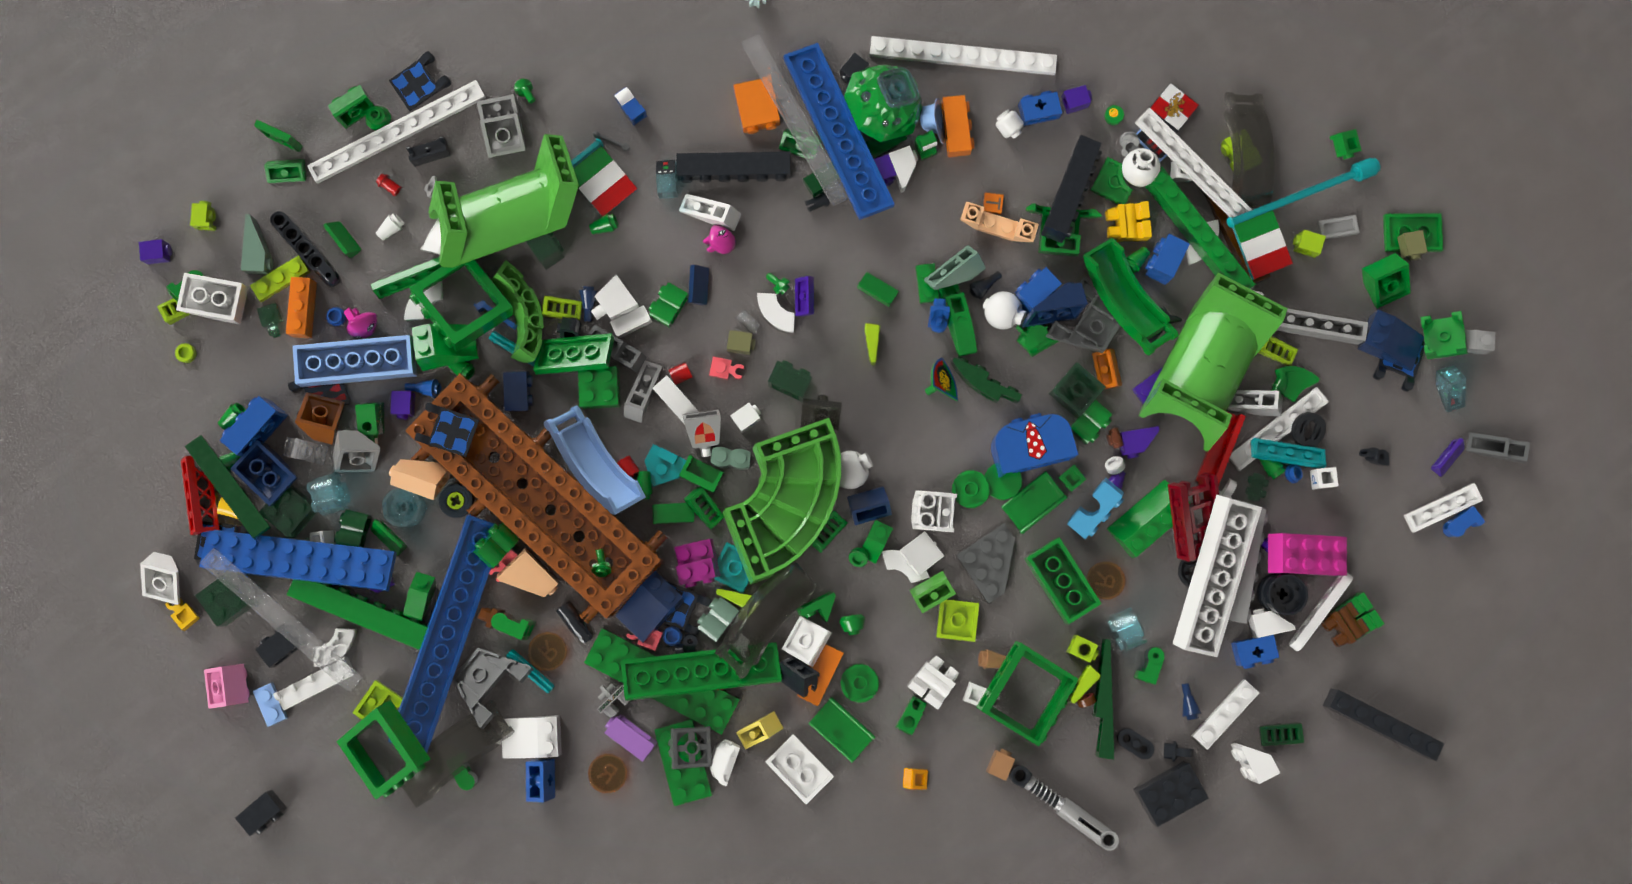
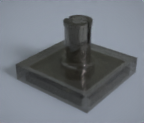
(819, 410)

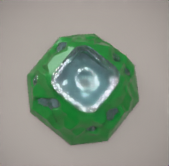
(884, 101)

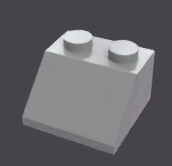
(354, 452)

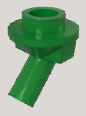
(523, 88)
(781, 286)
(601, 568)

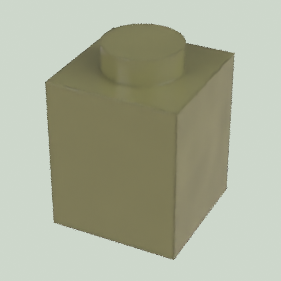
(1412, 245)
(740, 342)

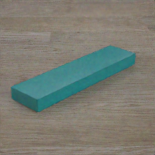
(1288, 453)

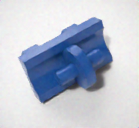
(938, 315)

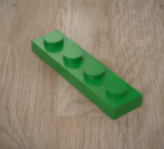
(404, 279)

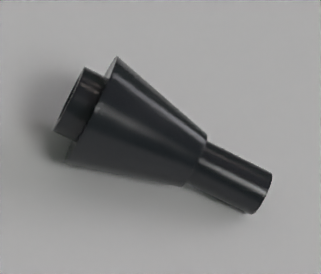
(981, 287)

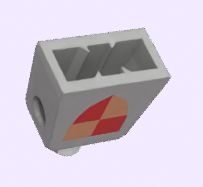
(703, 430)

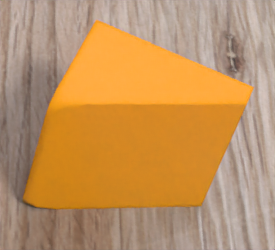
(915, 778)

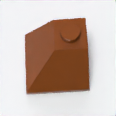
(320, 417)

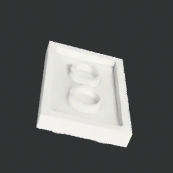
(799, 768)

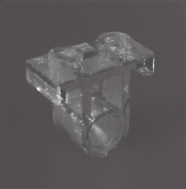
(305, 450)

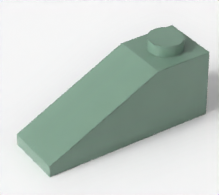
(255, 253)
(958, 269)

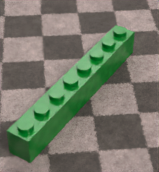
(1196, 229)
(360, 611)

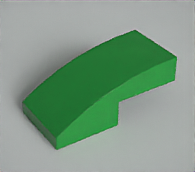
(672, 513)

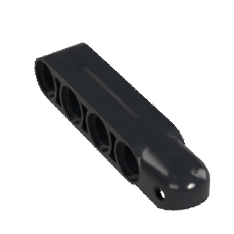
(324, 271)

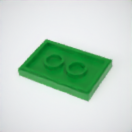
(1403, 223)

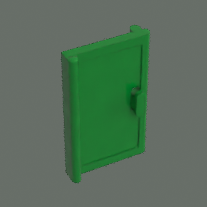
(1039, 499)
(844, 730)

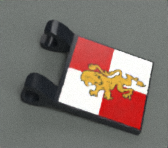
(1174, 107)

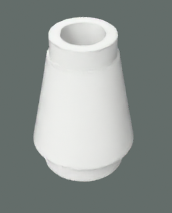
(390, 226)

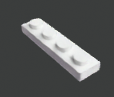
(1443, 507)
(1225, 714)

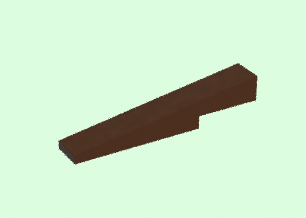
(1230, 237)

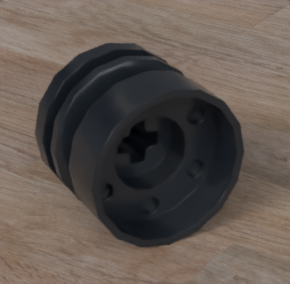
(1292, 598)

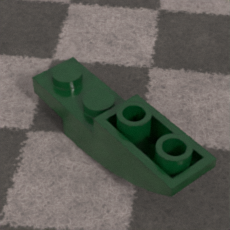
(976, 378)

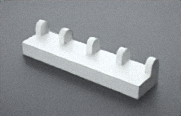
(305, 688)

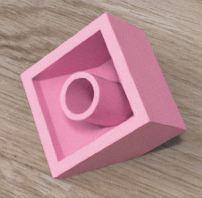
(226, 685)

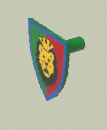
(942, 380)

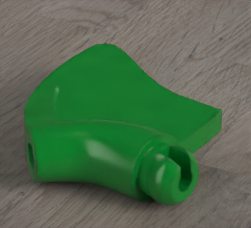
(1292, 381)

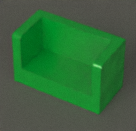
(701, 474)

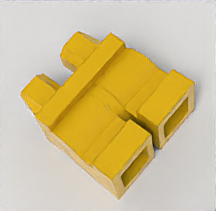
(1130, 222)

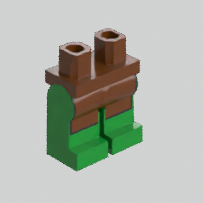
(1352, 620)
(507, 623)

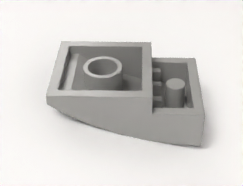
(501, 125)

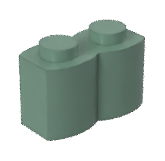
(725, 458)
(718, 618)

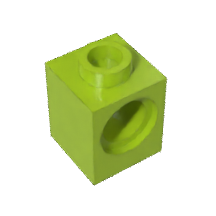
(1308, 243)
(1074, 647)

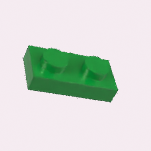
(926, 293)

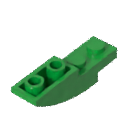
(959, 320)

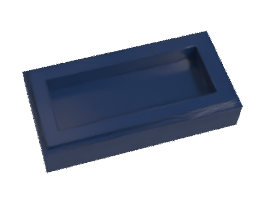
(698, 285)

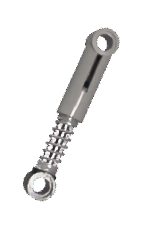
(1066, 808)

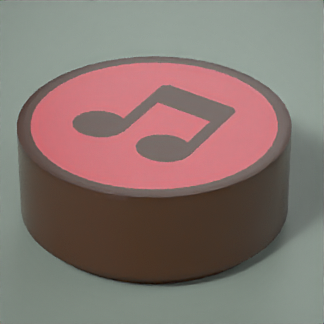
(1087, 700)

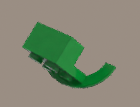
(1070, 245)

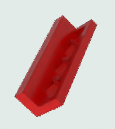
(1219, 454)
(192, 498)

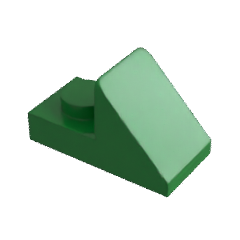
(822, 604)

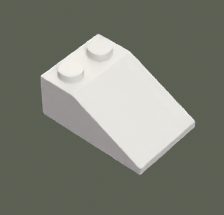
(212, 298)
(533, 737)

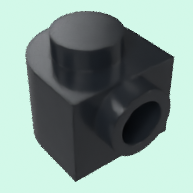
(569, 327)

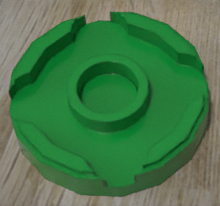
(1003, 487)
(971, 489)
(859, 683)

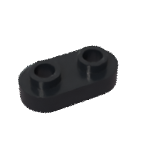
(1135, 743)

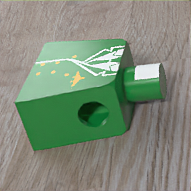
(370, 414)

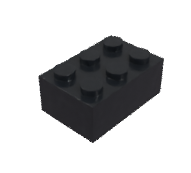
(1171, 793)

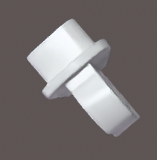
(1229, 488)

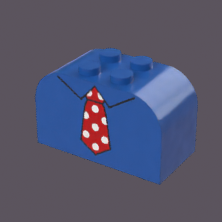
(1033, 444)

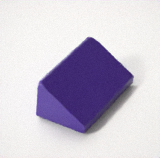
(1448, 457)

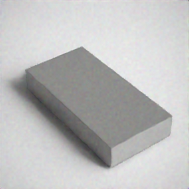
(1338, 227)

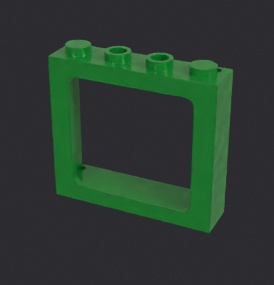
(475, 329)
(1058, 702)
(402, 739)

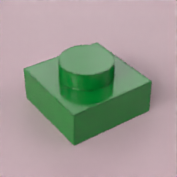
(1072, 478)

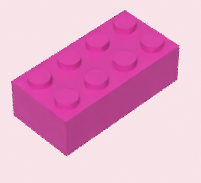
(1307, 554)

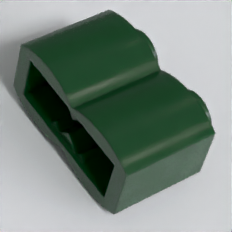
(353, 529)

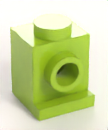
(203, 216)

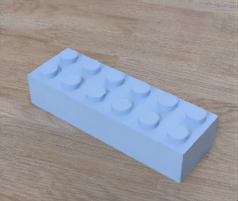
(354, 361)

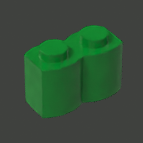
(668, 305)
(1090, 422)
(495, 545)

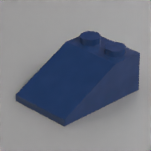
(1060, 306)
(1391, 340)
(264, 472)
(650, 606)

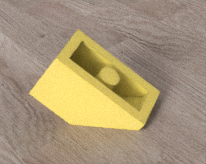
(759, 730)

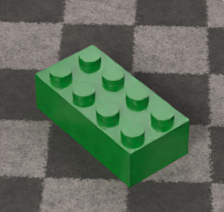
(1062, 581)

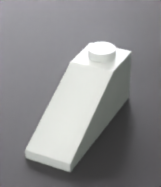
(710, 211)

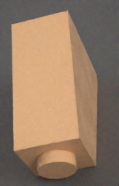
(419, 477)
(529, 575)

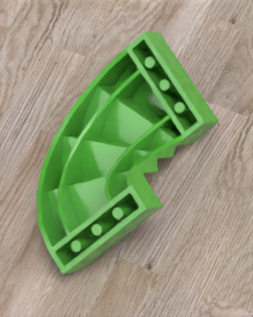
(791, 500)

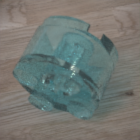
(328, 494)
(394, 512)
(1127, 629)

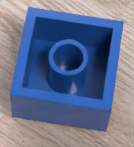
(1166, 260)
(1040, 287)

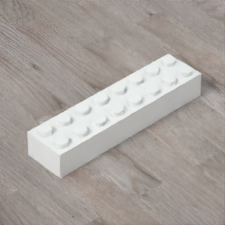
(1217, 576)

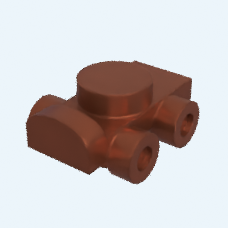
(1114, 438)

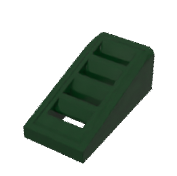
(1298, 730)

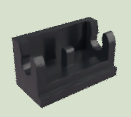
(428, 152)
(798, 676)

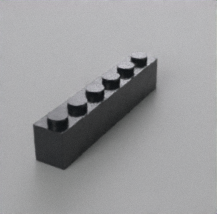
(733, 166)
(1071, 189)
(1383, 724)

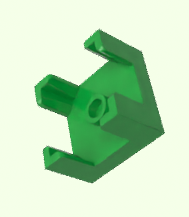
(1444, 336)

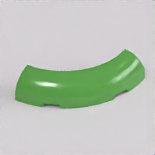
(525, 310)

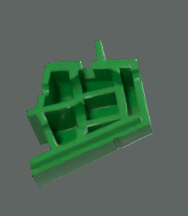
(1034, 339)

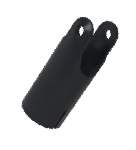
(574, 622)

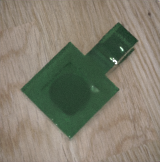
(269, 318)

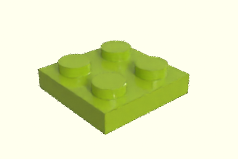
(957, 620)

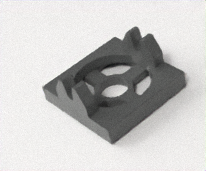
(705, 747)

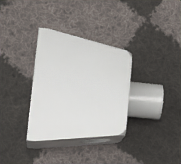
(614, 300)

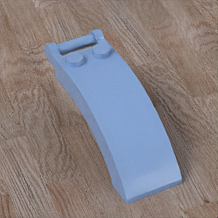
(593, 463)

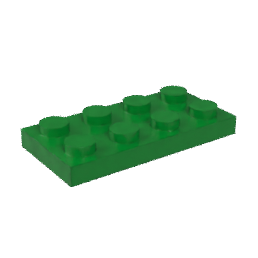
(574, 354)
(685, 783)

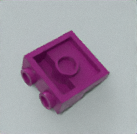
(696, 563)

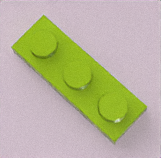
(279, 278)

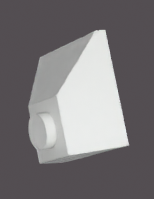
(160, 578)

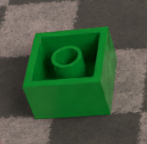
(599, 388)

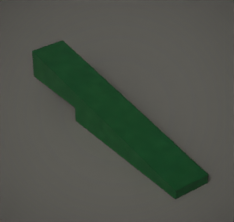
(876, 149)
(227, 486)
(1104, 705)

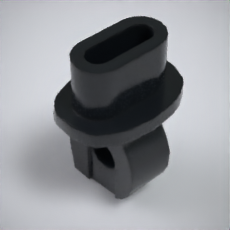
(1375, 456)
(1172, 750)

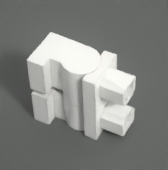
(937, 682)

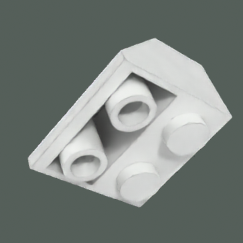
(1255, 764)

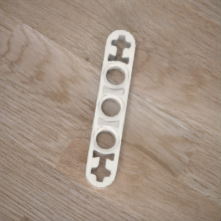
(1320, 612)

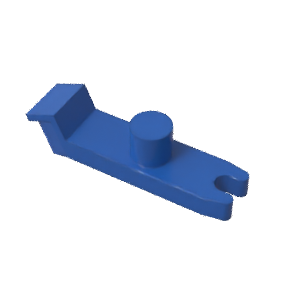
(481, 306)

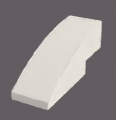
(674, 398)

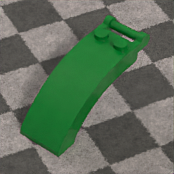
(1126, 297)

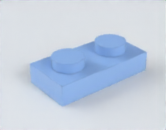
(269, 705)

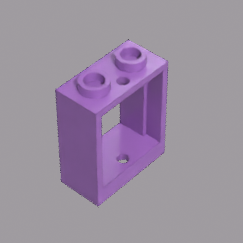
(630, 737)

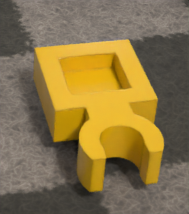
(183, 615)

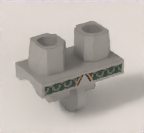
(608, 706)

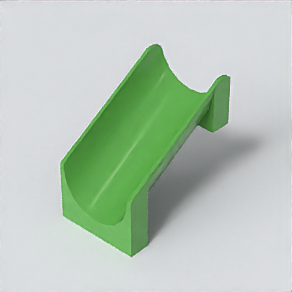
(507, 210)
(1213, 356)

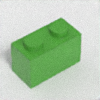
(932, 592)

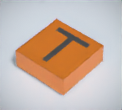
(993, 203)

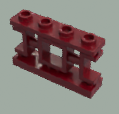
(1183, 513)

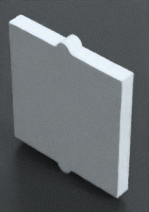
(921, 553)

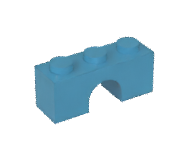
(1086, 522)

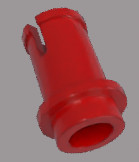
(385, 182)

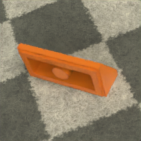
(1107, 368)

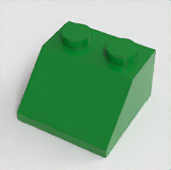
(351, 106)
(1387, 280)

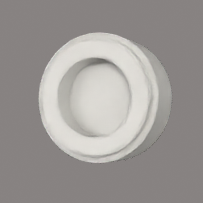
(1115, 465)

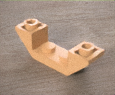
(998, 226)

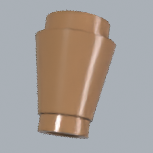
(990, 659)

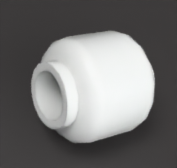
(1009, 124)

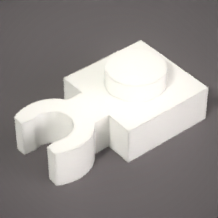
(974, 694)

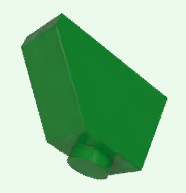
(876, 540)
(419, 596)

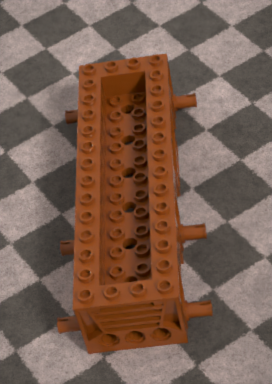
(525, 509)

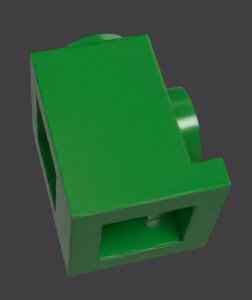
(1346, 143)

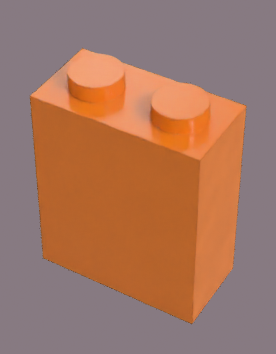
(755, 107)

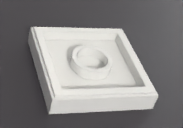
(806, 641)

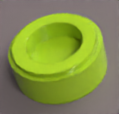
(185, 353)

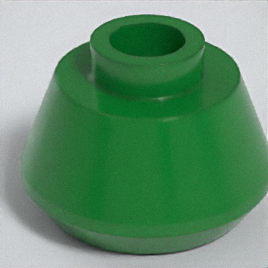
(377, 117)
(852, 623)

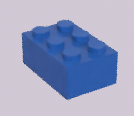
(254, 424)

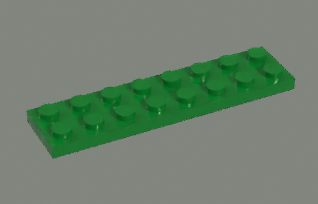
(694, 673)
(706, 707)

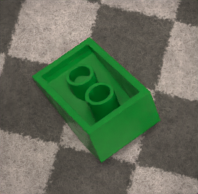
(433, 352)

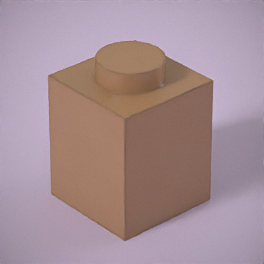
(1000, 764)

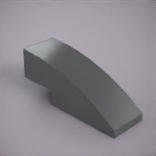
(623, 352)
(1498, 447)

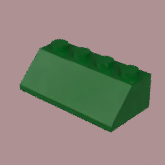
(1144, 521)

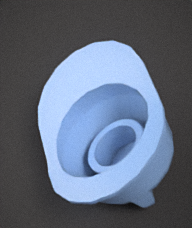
(932, 119)

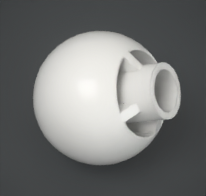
(1140, 167)
(1004, 310)
(854, 469)

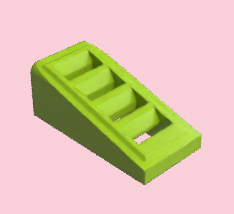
(553, 314)
(170, 319)
(872, 338)
(1265, 351)
(735, 597)
(1086, 680)

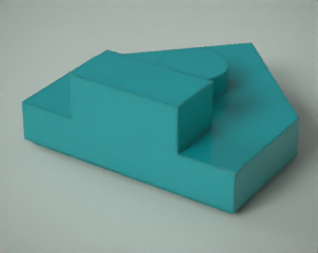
(663, 465)

